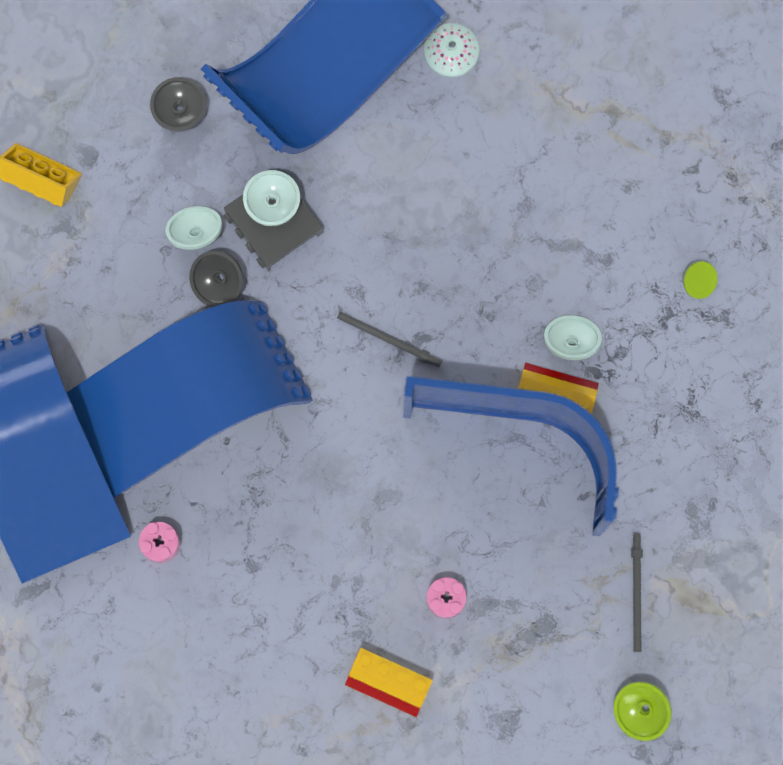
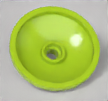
(635, 719)

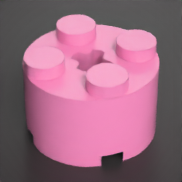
(153, 533)
(440, 588)

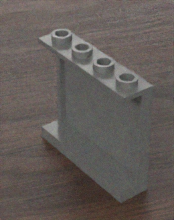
(272, 242)

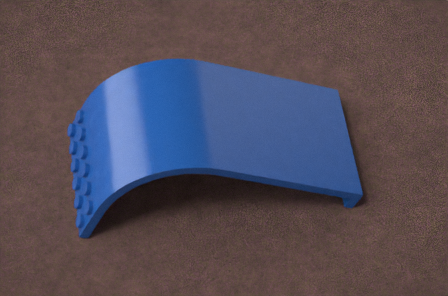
(324, 67)
(185, 390)
(528, 406)
(50, 481)

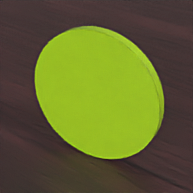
(700, 280)

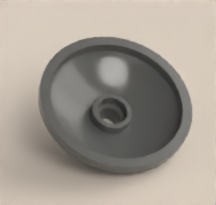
(176, 93)
(206, 279)

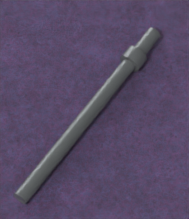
(422, 355)
(637, 554)

